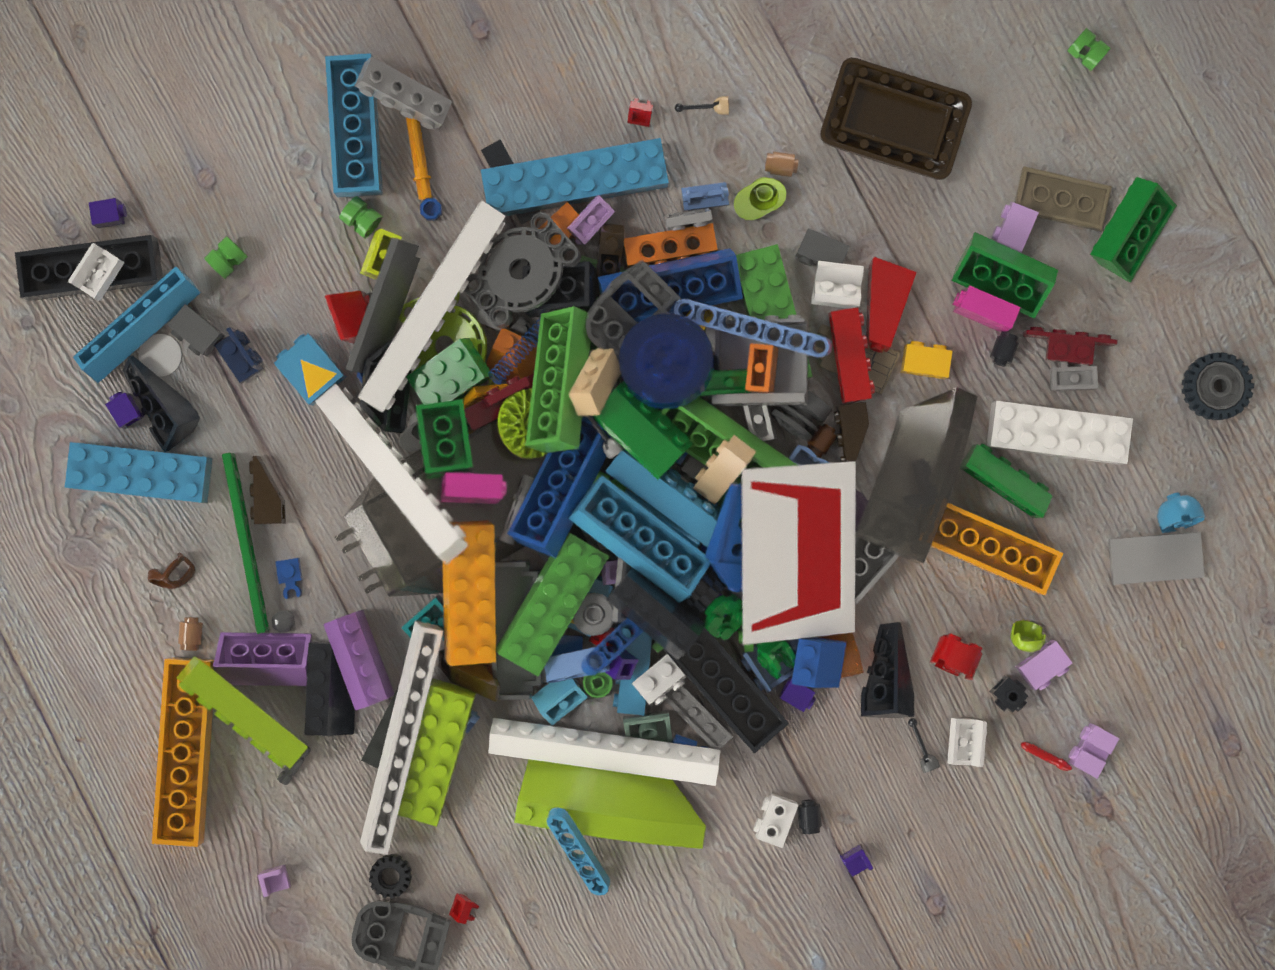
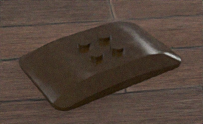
(896, 118)

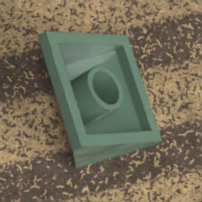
(649, 726)

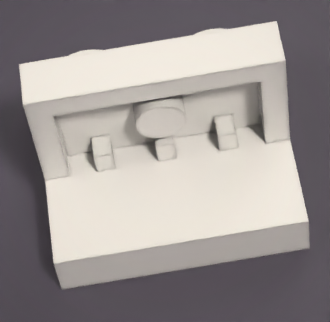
(837, 285)

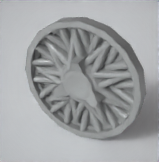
(594, 615)

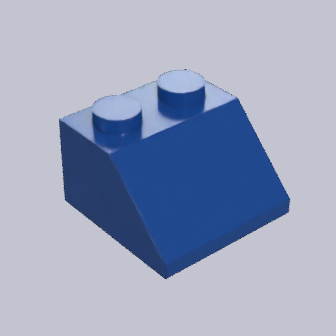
(818, 662)

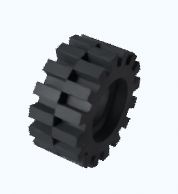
(386, 889)

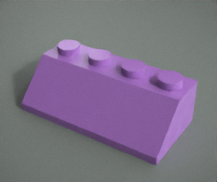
(263, 658)
(359, 659)

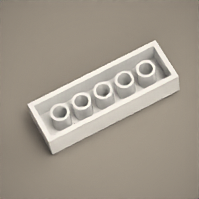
(1059, 432)

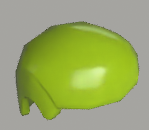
(1027, 636)

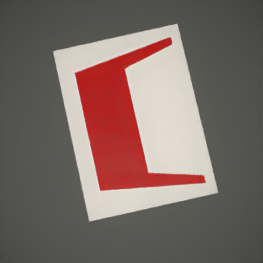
(798, 551)

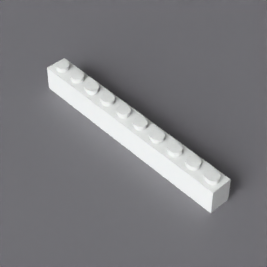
(431, 307)
(392, 473)
(401, 737)
(604, 751)

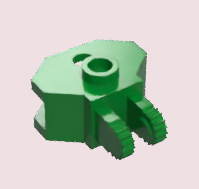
(772, 654)

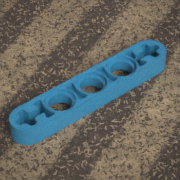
(595, 880)

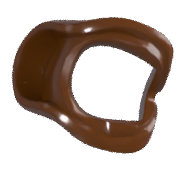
(161, 579)

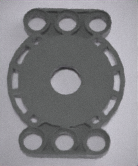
(539, 283)

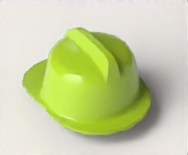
(759, 198)

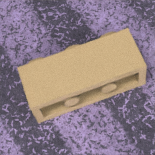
(595, 382)
(723, 469)

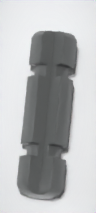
(286, 775)

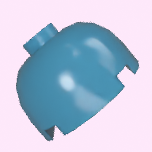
(1179, 512)

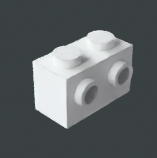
(775, 819)

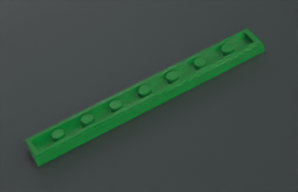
(245, 542)

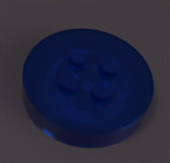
(666, 361)

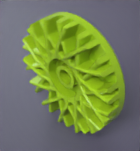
(513, 424)

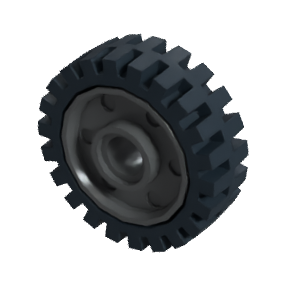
(1234, 381)

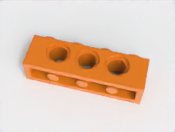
(703, 234)

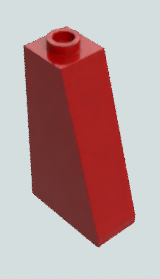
(886, 300)

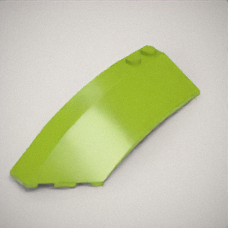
(610, 804)

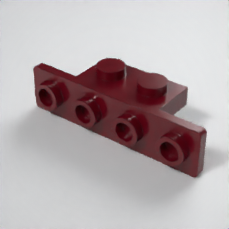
(1068, 347)
(489, 407)

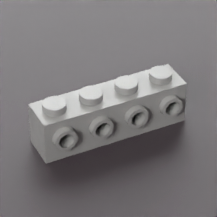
(403, 94)

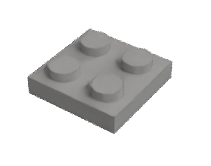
(696, 217)

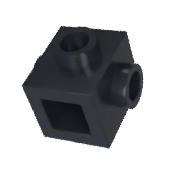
(1002, 691)

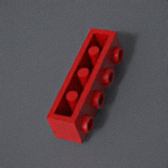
(850, 355)

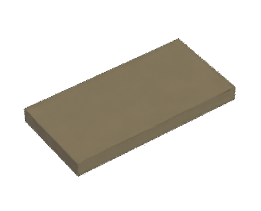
(1063, 198)

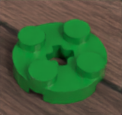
(717, 624)

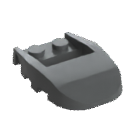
(609, 323)
(378, 931)

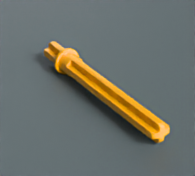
(419, 159)

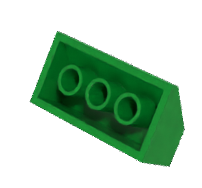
(1133, 228)
(642, 431)
(1006, 481)

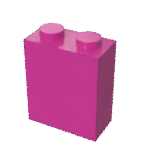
(985, 309)
(472, 488)

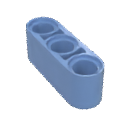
(568, 666)

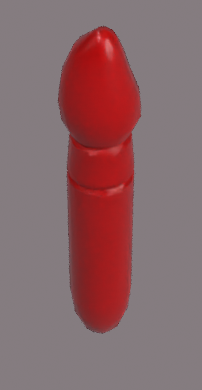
(1048, 757)

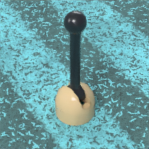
(720, 105)

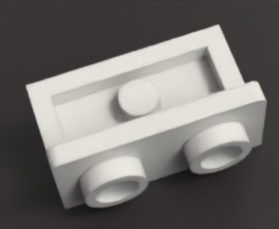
(96, 272)
(660, 680)
(967, 742)

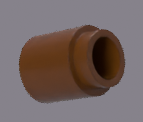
(822, 440)

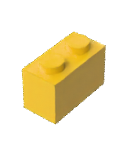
(926, 361)

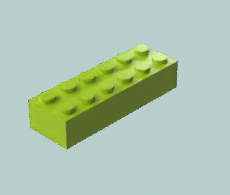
(242, 712)
(436, 751)

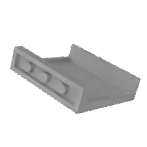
(791, 370)

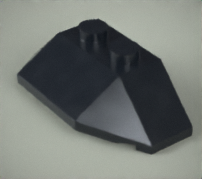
(395, 418)

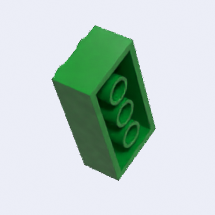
(1005, 274)

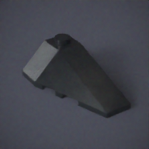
(167, 410)
(889, 683)

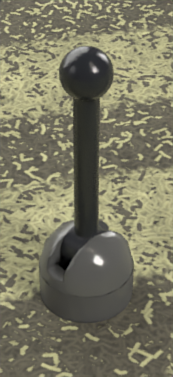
(928, 762)

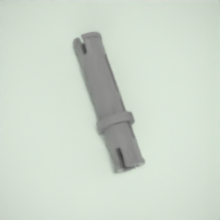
(519, 497)

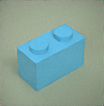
(558, 699)

